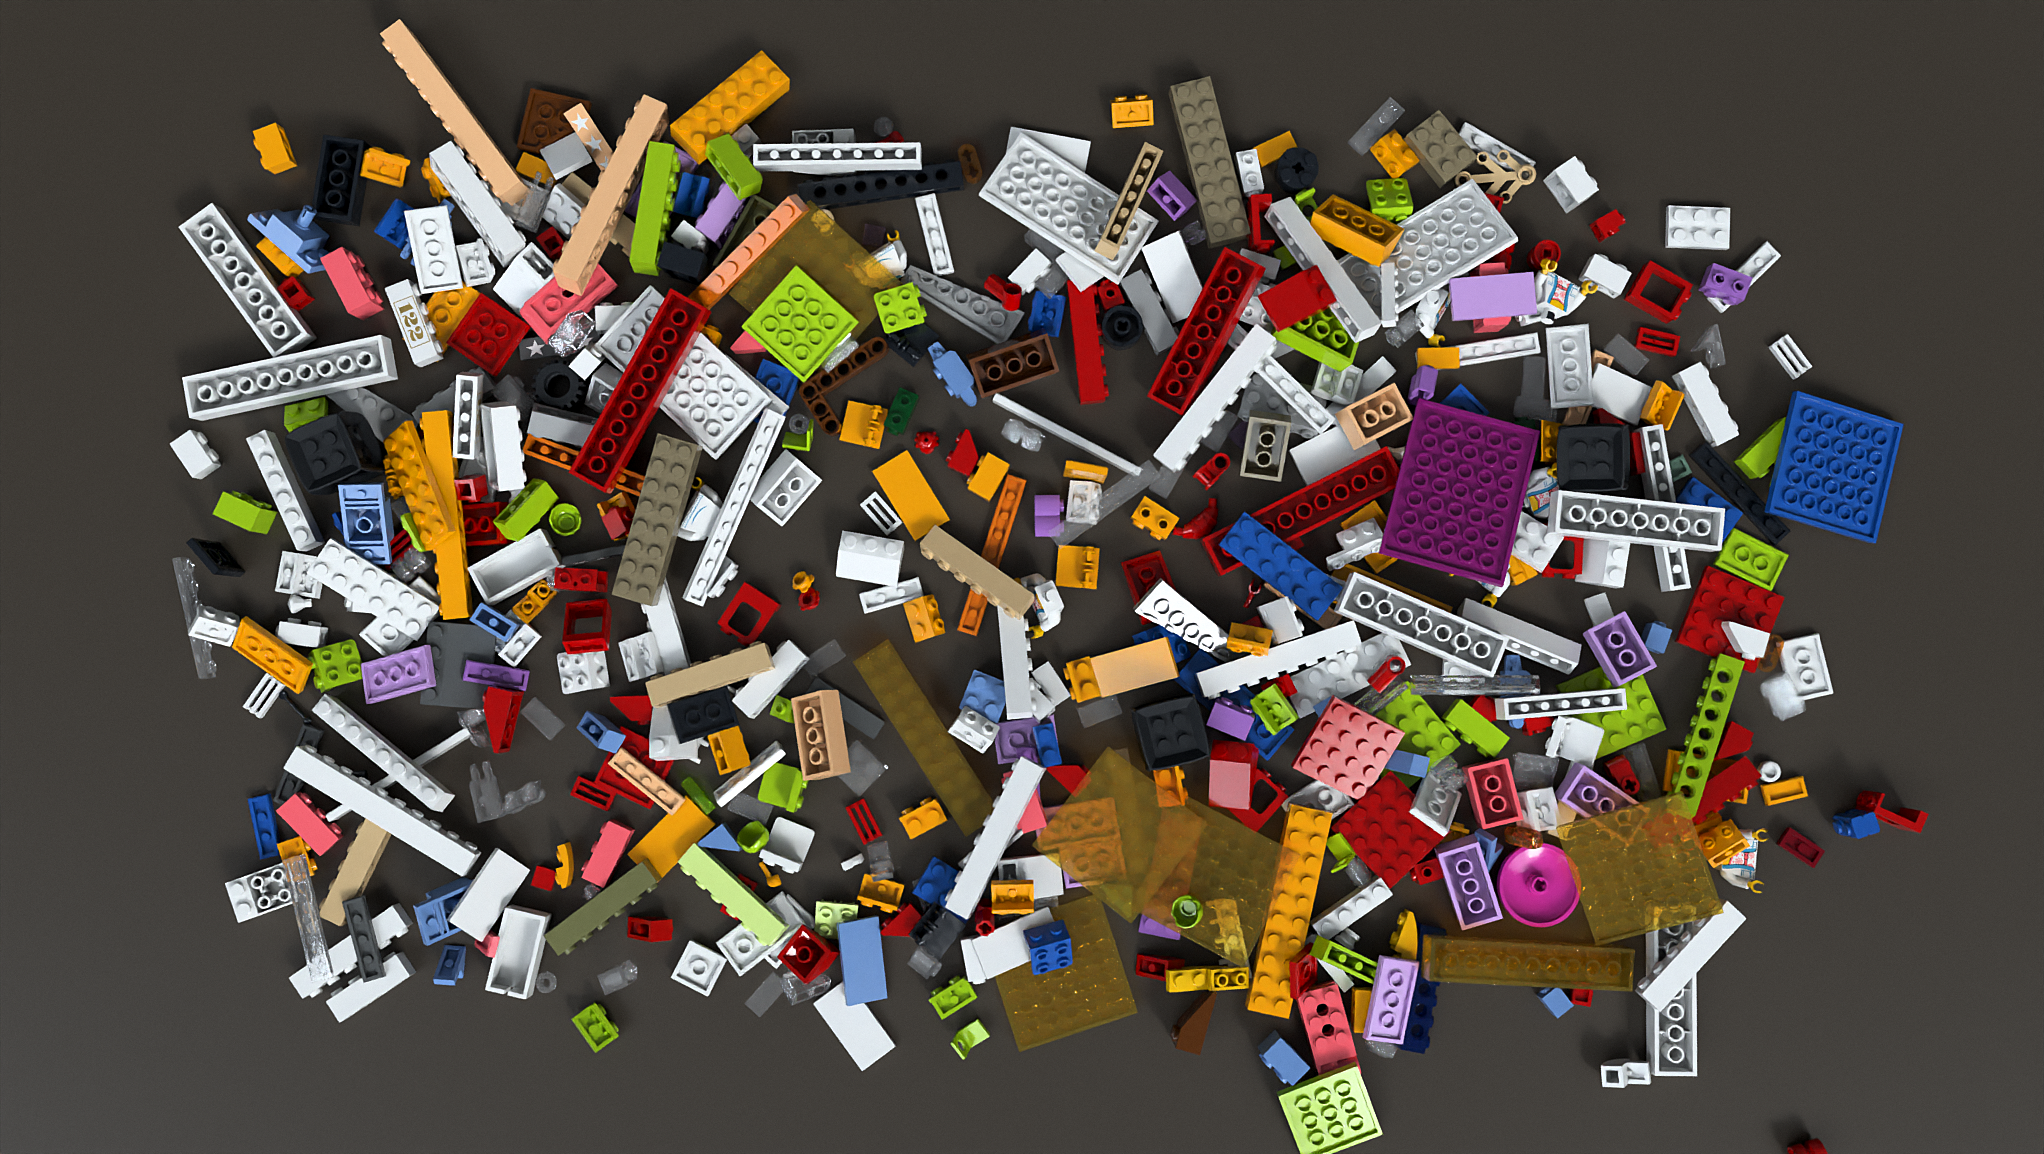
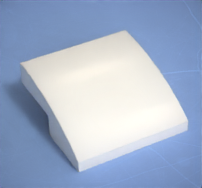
(1336, 385)
(294, 577)
(519, 644)
(641, 656)
(1539, 809)

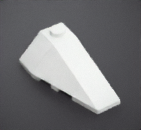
(663, 740)

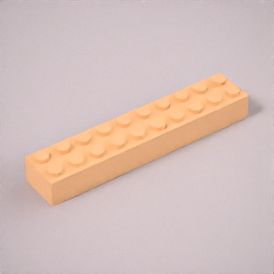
(454, 113)
(610, 196)

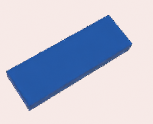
(264, 825)

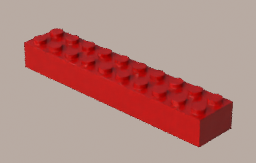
(640, 391)
(1315, 504)

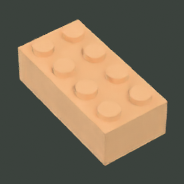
(820, 735)

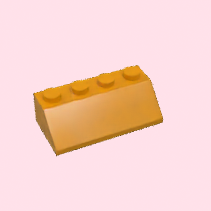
(1356, 230)

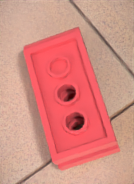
(552, 303)
(1335, 1046)

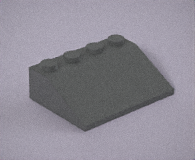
(450, 649)

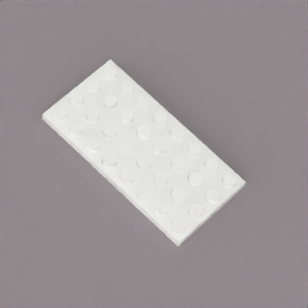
(1063, 205)
(1436, 246)
(710, 392)

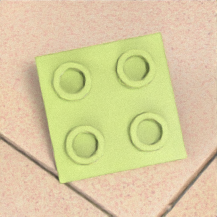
(831, 913)

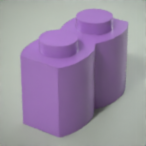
(1422, 384)
(1047, 513)

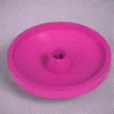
(1537, 886)

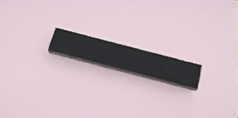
(1739, 493)

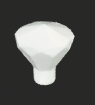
(1397, 453)
(297, 603)

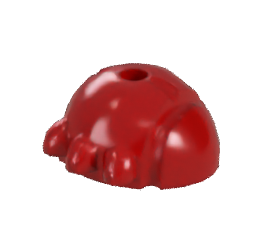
(926, 447)
(809, 599)

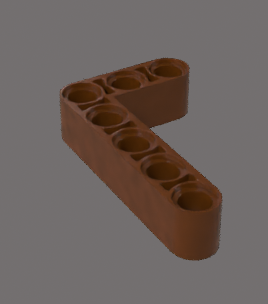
(837, 380)

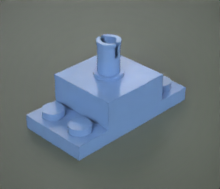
(294, 235)
(367, 520)
(434, 911)

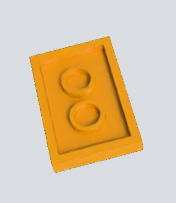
(1372, 510)

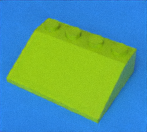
(1321, 339)

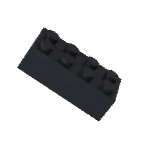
(338, 183)

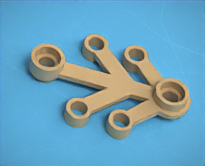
(1499, 176)

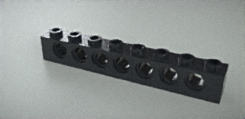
(891, 192)

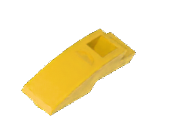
(1405, 938)
(1207, 978)

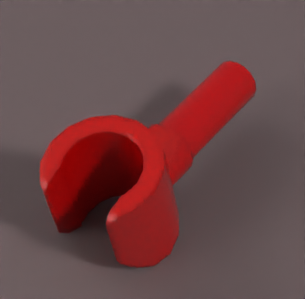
(895, 137)
(1253, 591)

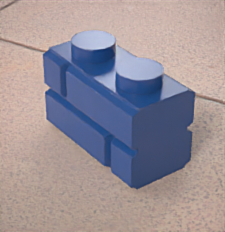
(1047, 744)
(1856, 823)

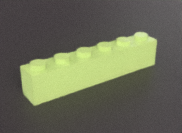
(733, 893)

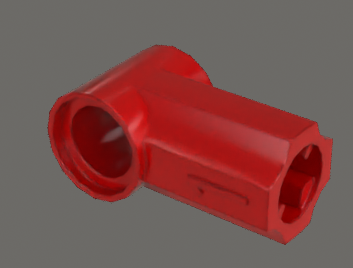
(1008, 293)
(1384, 675)
(984, 917)

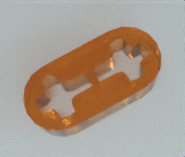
(974, 162)
(1775, 655)
(1523, 837)

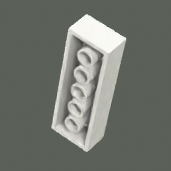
(477, 203)

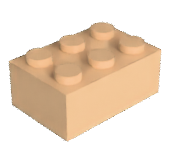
(1374, 416)

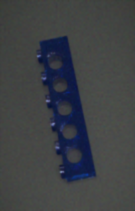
(1421, 1041)

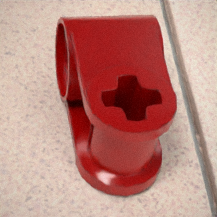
(1210, 471)
(1620, 772)

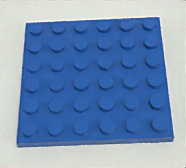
(1833, 467)

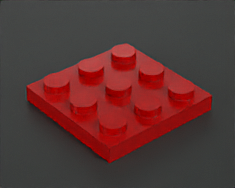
(488, 334)
(612, 780)

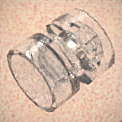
(409, 565)
(1450, 776)

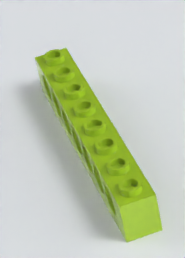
(1731, 670)

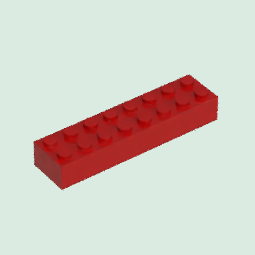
(1206, 331)

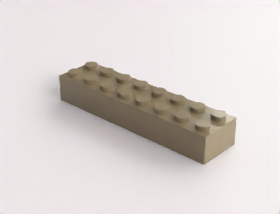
(1209, 162)
(657, 520)

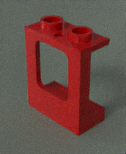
(1256, 204)
(1577, 562)
(580, 579)
(756, 599)
(1907, 818)
(1253, 819)

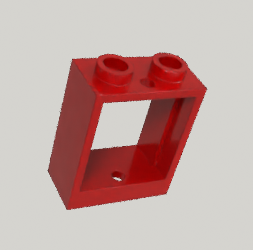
(1633, 295)
(592, 641)

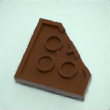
(545, 119)

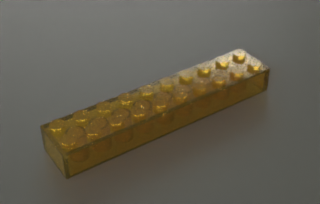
(926, 736)
(1527, 963)

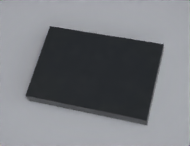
(215, 557)
(702, 714)

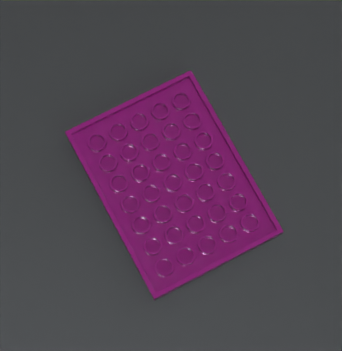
(1459, 492)

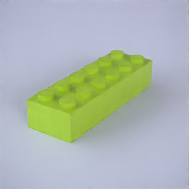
(654, 207)

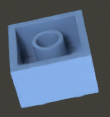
(985, 696)
(1283, 1057)

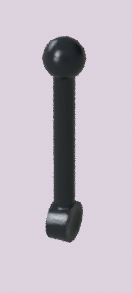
(284, 696)

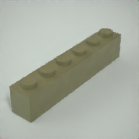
(602, 907)

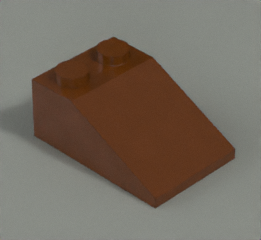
(1193, 1024)

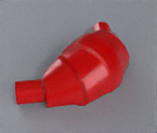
(1201, 524)

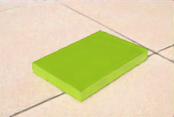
(1750, 559)

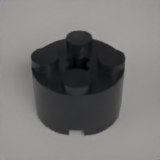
(1304, 161)
(1124, 316)

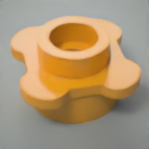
(802, 581)

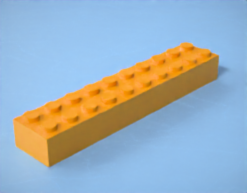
(1286, 929)

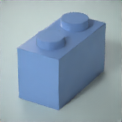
(494, 621)
(601, 731)

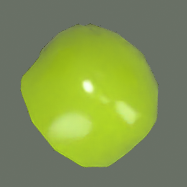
(565, 519)
(753, 837)
(1187, 911)

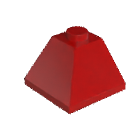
(808, 954)

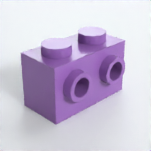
(1172, 195)
(1725, 284)
(1231, 718)

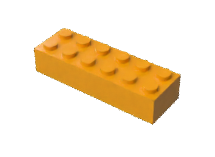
(730, 105)

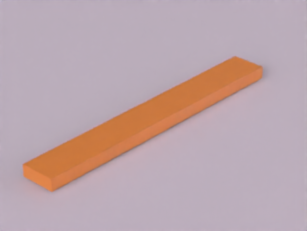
(993, 549)

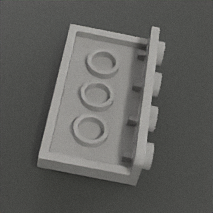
(1262, 397)

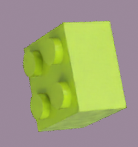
(245, 511)

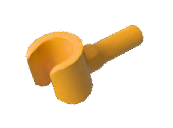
(772, 881)

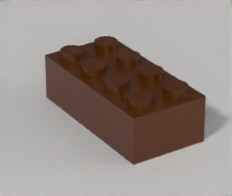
(1013, 363)

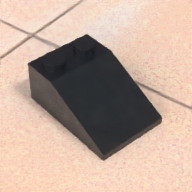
(684, 263)

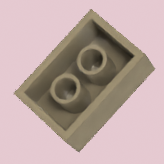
(1440, 149)
(1265, 445)

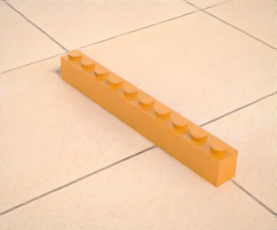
(452, 552)

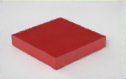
(1302, 972)

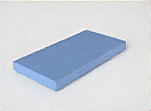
(862, 960)

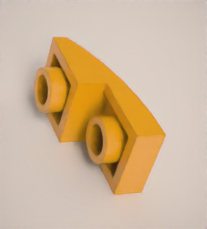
(534, 601)
(565, 873)

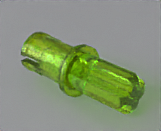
(698, 795)

